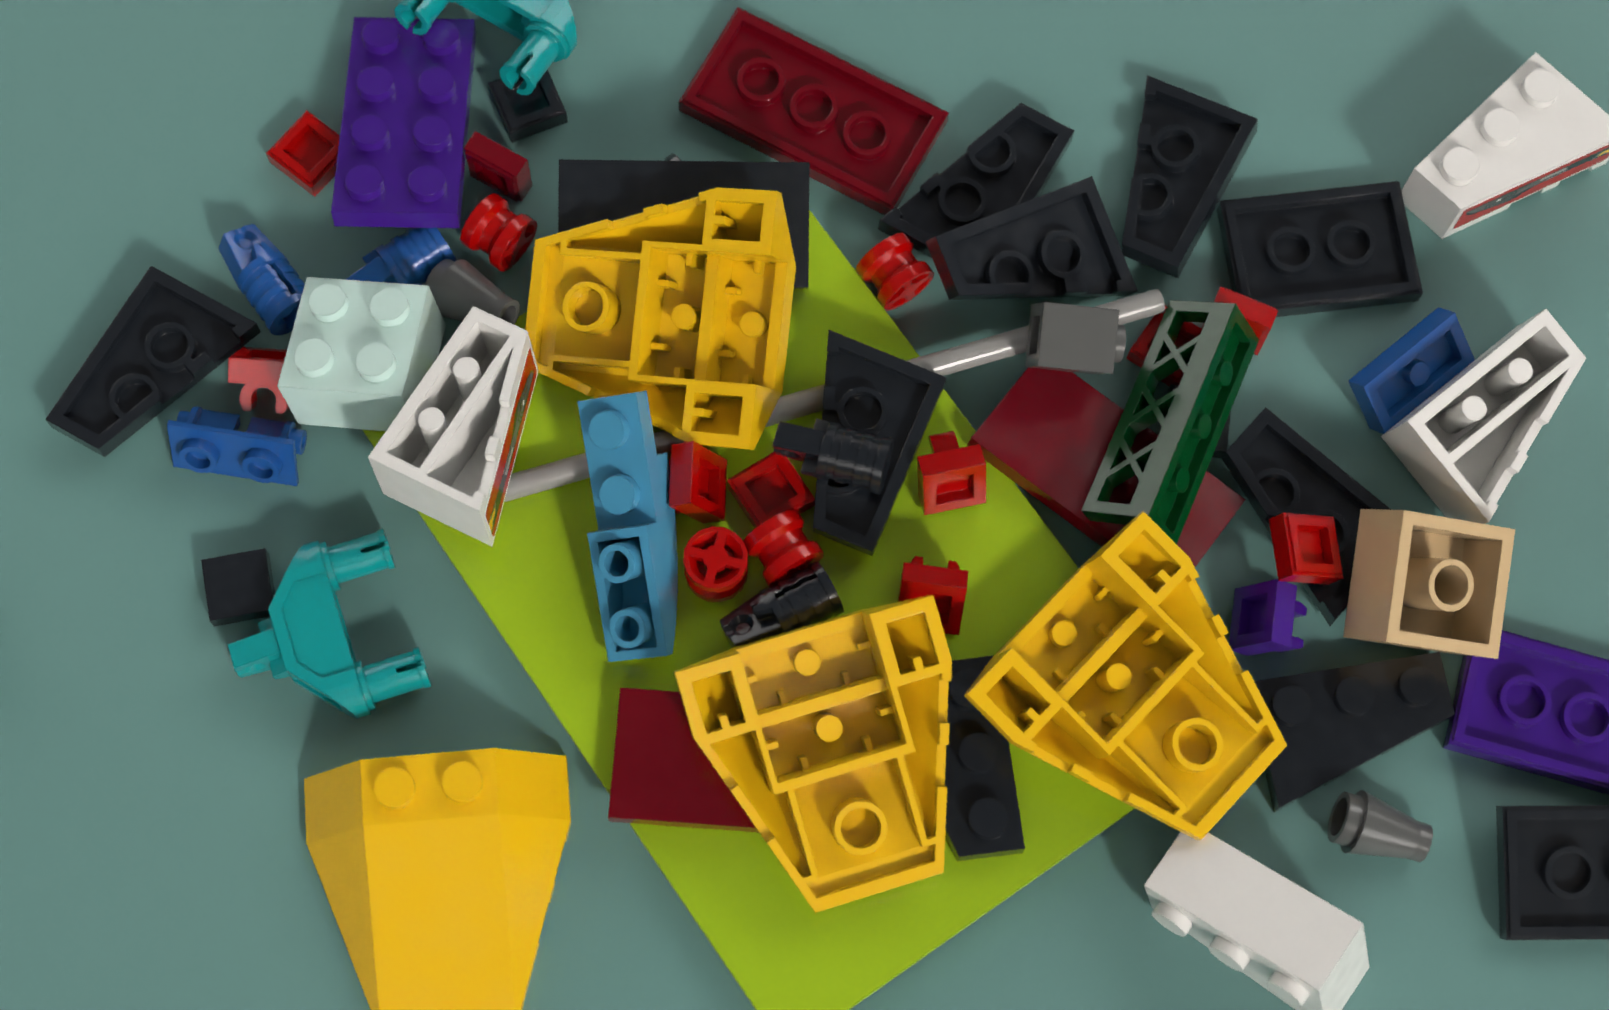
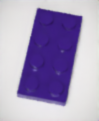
(404, 124)

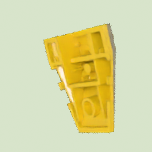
(676, 306)
(1134, 686)
(835, 745)
(441, 871)

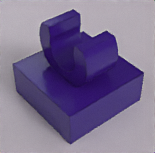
(1265, 618)

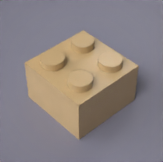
(1429, 582)

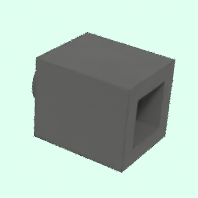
(1074, 338)

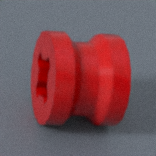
(498, 232)
(894, 271)
(782, 546)
(717, 550)

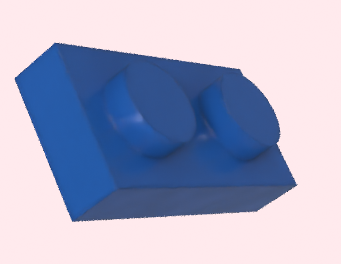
(1411, 370)

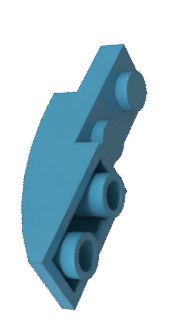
(636, 532)

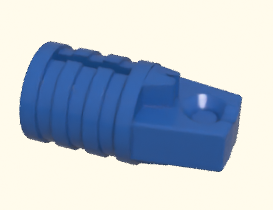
(405, 258)
(263, 277)

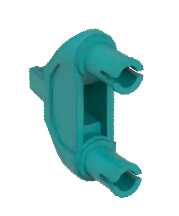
(542, 25)
(310, 637)

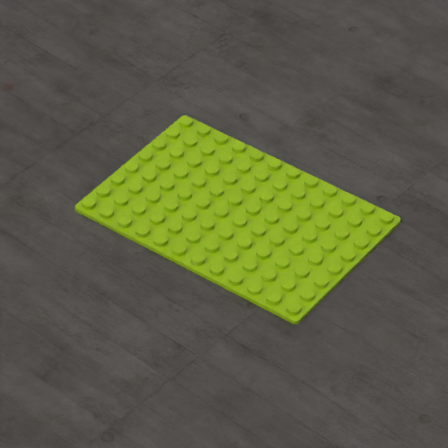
(547, 609)

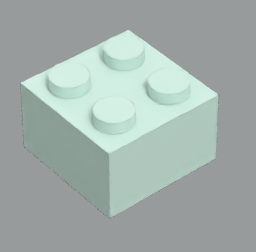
(359, 351)

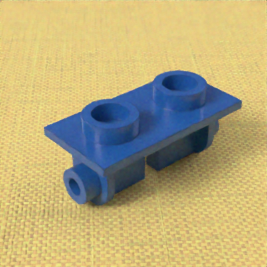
(212, 444)

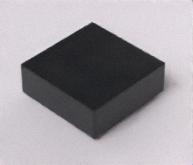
(528, 113)
(238, 586)

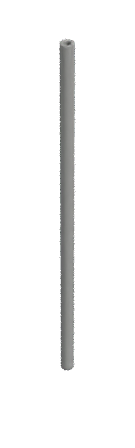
(811, 400)

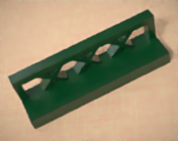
(1194, 420)

